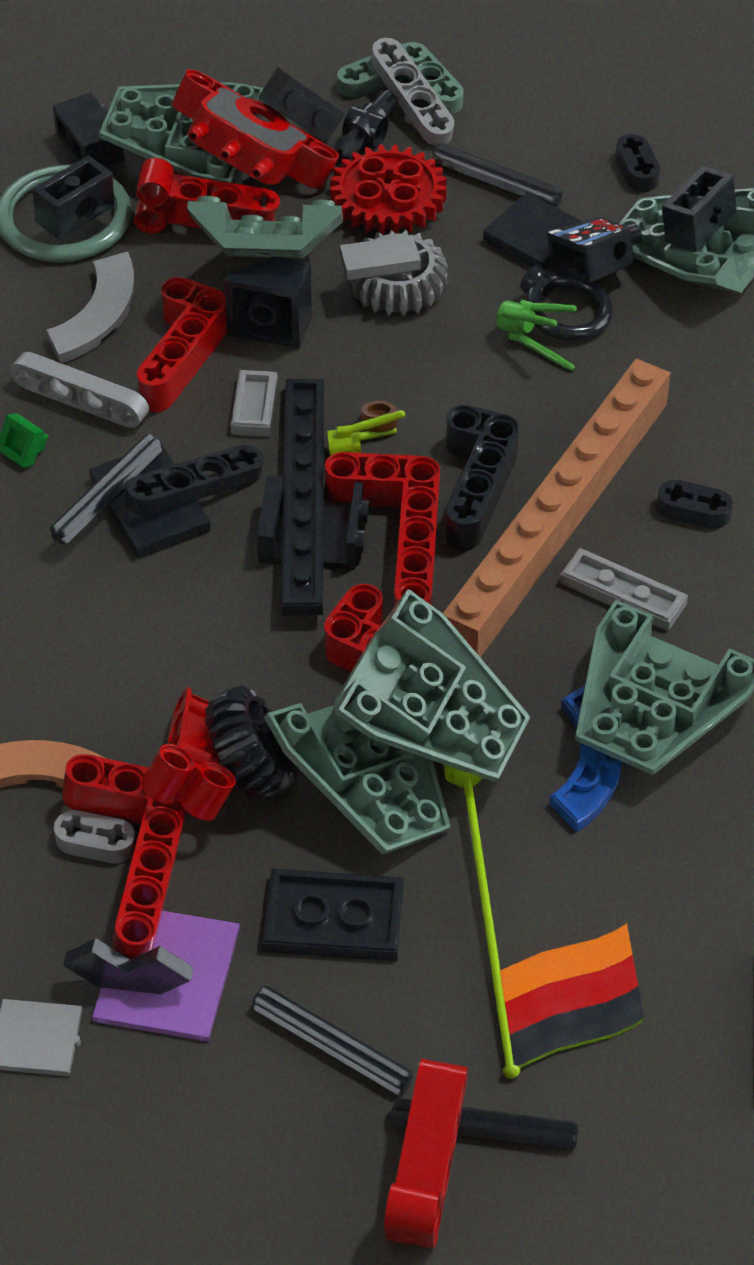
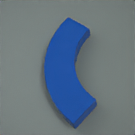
(592, 780)

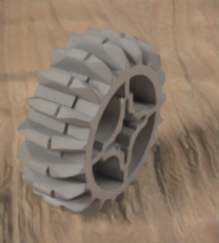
(408, 289)

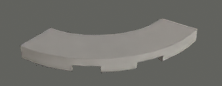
(102, 313)

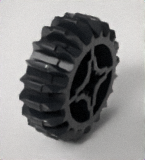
(248, 744)

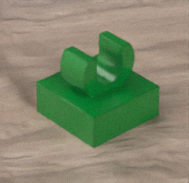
(21, 440)

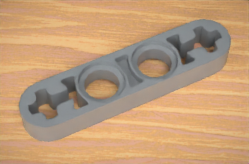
(408, 92)
(115, 402)

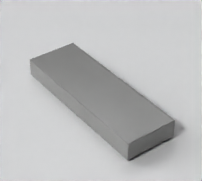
(613, 582)

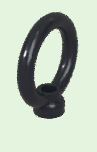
(540, 284)

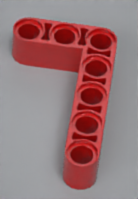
(401, 483)
(115, 791)

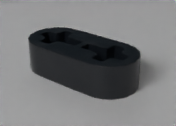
(648, 177)
(694, 504)

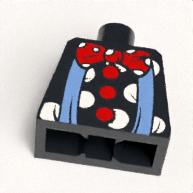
(593, 247)

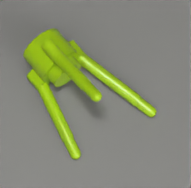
(348, 437)

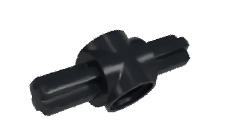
(366, 125)

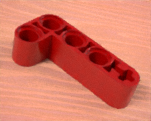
(196, 329)
(352, 625)
(427, 1155)

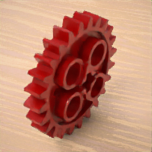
(388, 189)

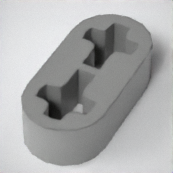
(95, 836)

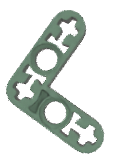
(361, 78)

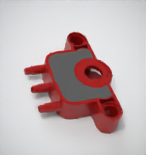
(256, 147)

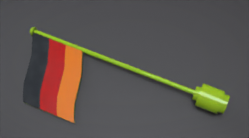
(558, 994)

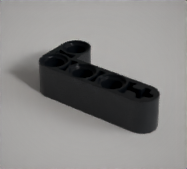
(491, 448)

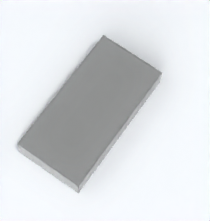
(380, 257)
(254, 403)

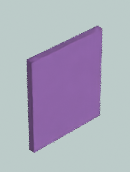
(187, 1009)

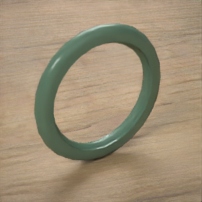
(65, 252)

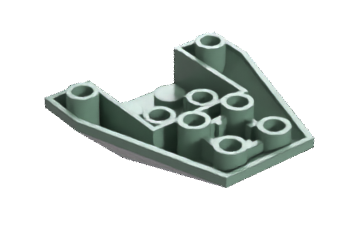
(149, 126)
(265, 238)
(720, 264)
(431, 694)
(650, 697)
(376, 786)

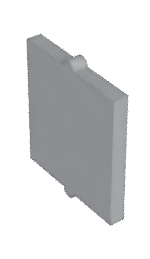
(38, 1036)

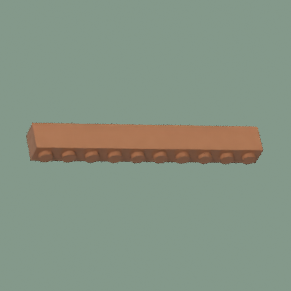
(558, 505)

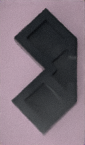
(150, 972)

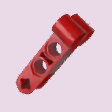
(165, 197)
(188, 765)

